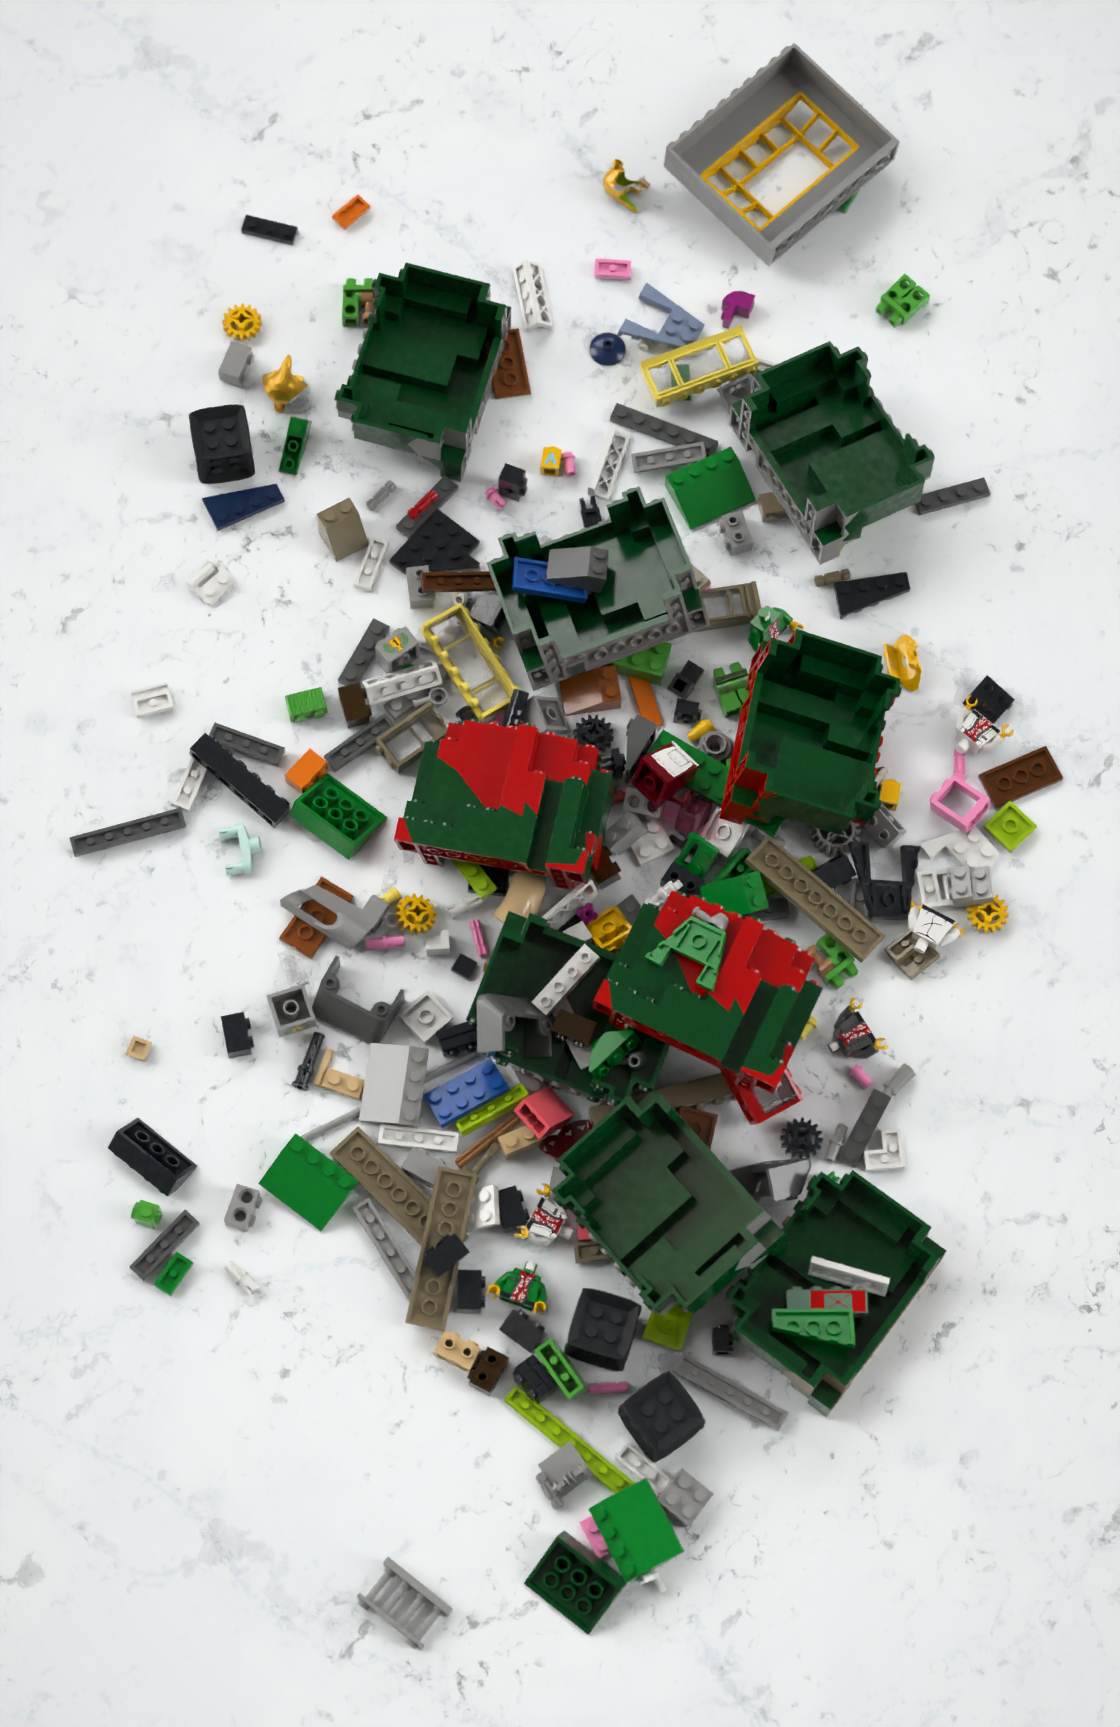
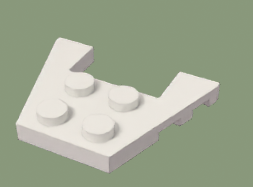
(964, 848)

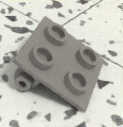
(565, 1469)

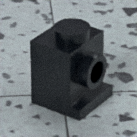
(687, 711)
(721, 1340)

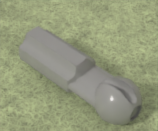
(898, 1080)

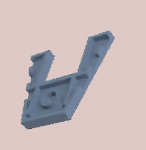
(678, 330)

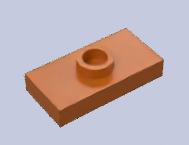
(351, 212)

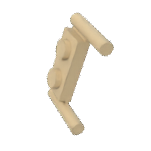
(338, 1081)

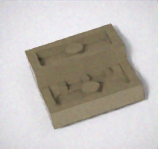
(907, 958)

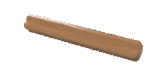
(486, 1141)

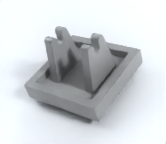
(735, 390)

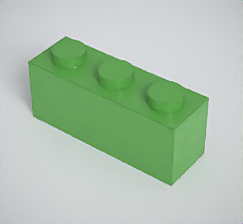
(561, 1369)

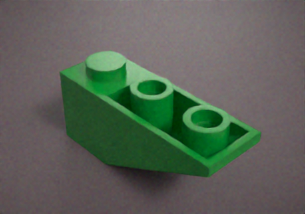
(295, 444)

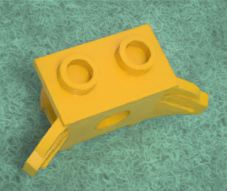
(909, 675)

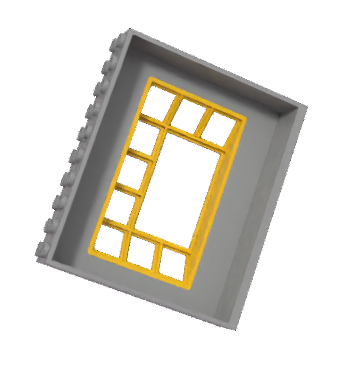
(747, 118)

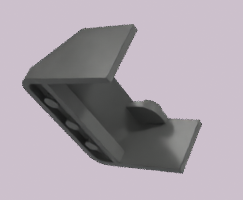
(497, 1015)
(350, 1017)
(774, 1178)

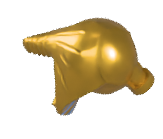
(617, 185)
(282, 385)

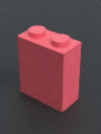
(544, 1112)

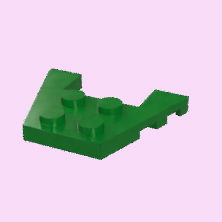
(697, 942)

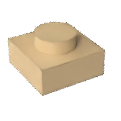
(139, 1048)

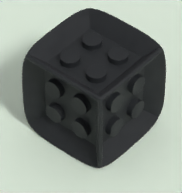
(221, 444)
(602, 1329)
(661, 1416)

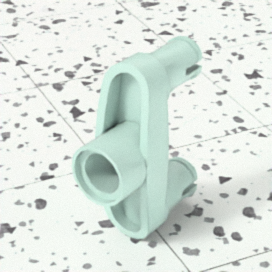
(248, 846)

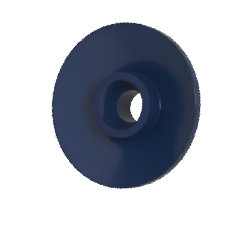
(607, 356)

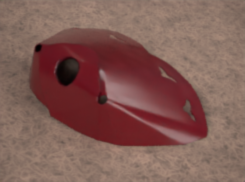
(564, 1142)

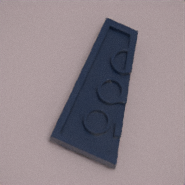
(239, 505)

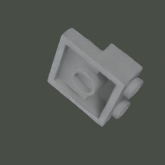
(970, 885)

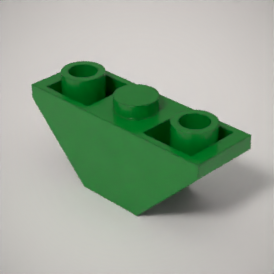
(610, 1051)

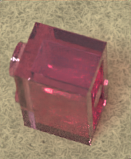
(693, 815)

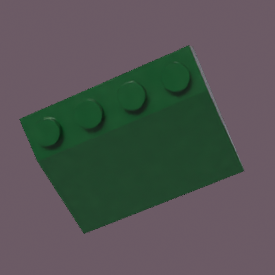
(575, 1582)

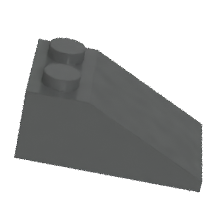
(578, 567)
(640, 737)

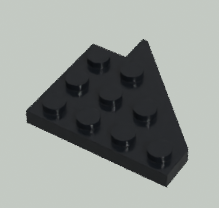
(438, 544)

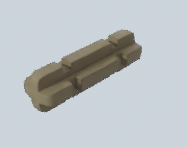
(832, 577)

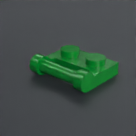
(702, 858)

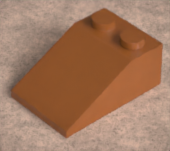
(591, 691)

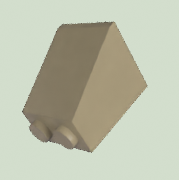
(342, 529)

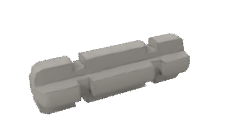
(381, 495)
(546, 1487)

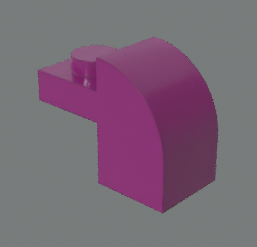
(736, 303)

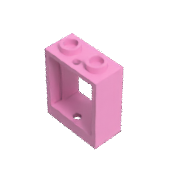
(972, 817)

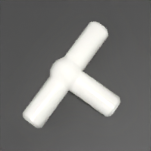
(654, 1577)

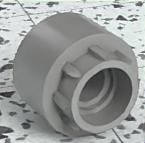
(718, 740)

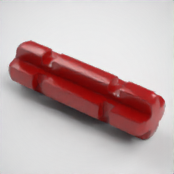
(422, 504)

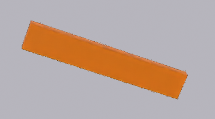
(645, 700)

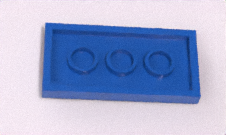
(530, 578)
(466, 1093)

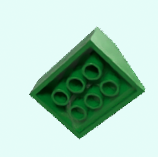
(709, 488)
(337, 816)
(308, 1182)
(636, 1530)

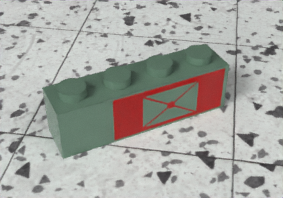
(828, 1298)

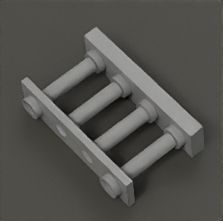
(408, 1582)

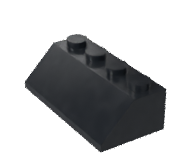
(151, 1156)

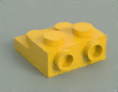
(609, 929)

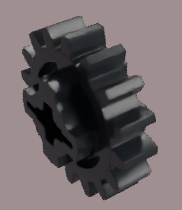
(601, 736)
(806, 1145)

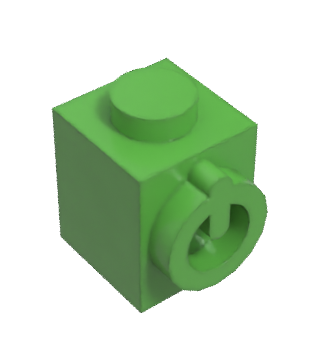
(146, 1214)

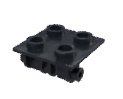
(991, 699)

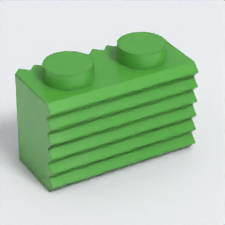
(306, 705)

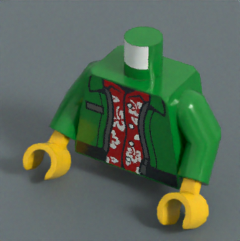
(769, 624)
(521, 1288)

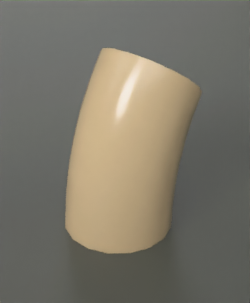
(523, 895)

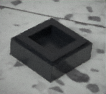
(464, 966)

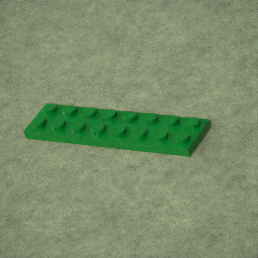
(711, 780)

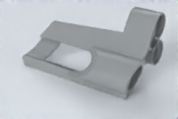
(351, 921)

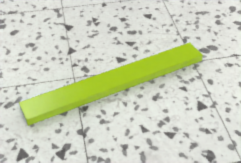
(561, 1435)

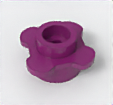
(581, 913)

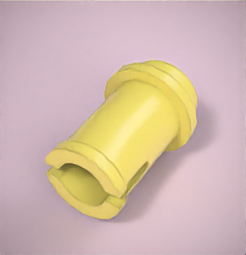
(391, 896)
(809, 1026)

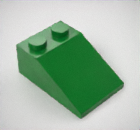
(737, 894)

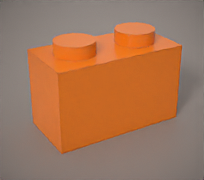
(306, 771)

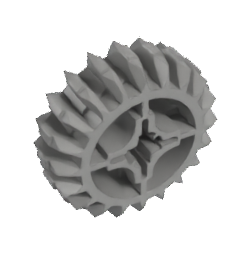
(826, 844)

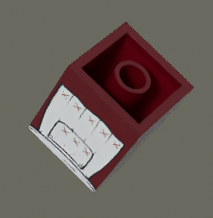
(664, 773)

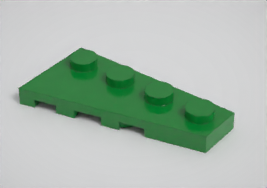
(819, 1324)

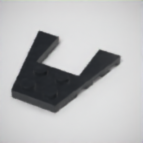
(882, 897)

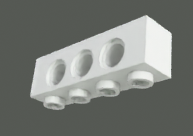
(566, 980)

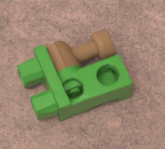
(355, 297)
(836, 963)

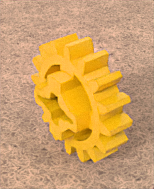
(249, 327)
(415, 914)
(985, 920)

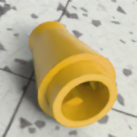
(700, 729)

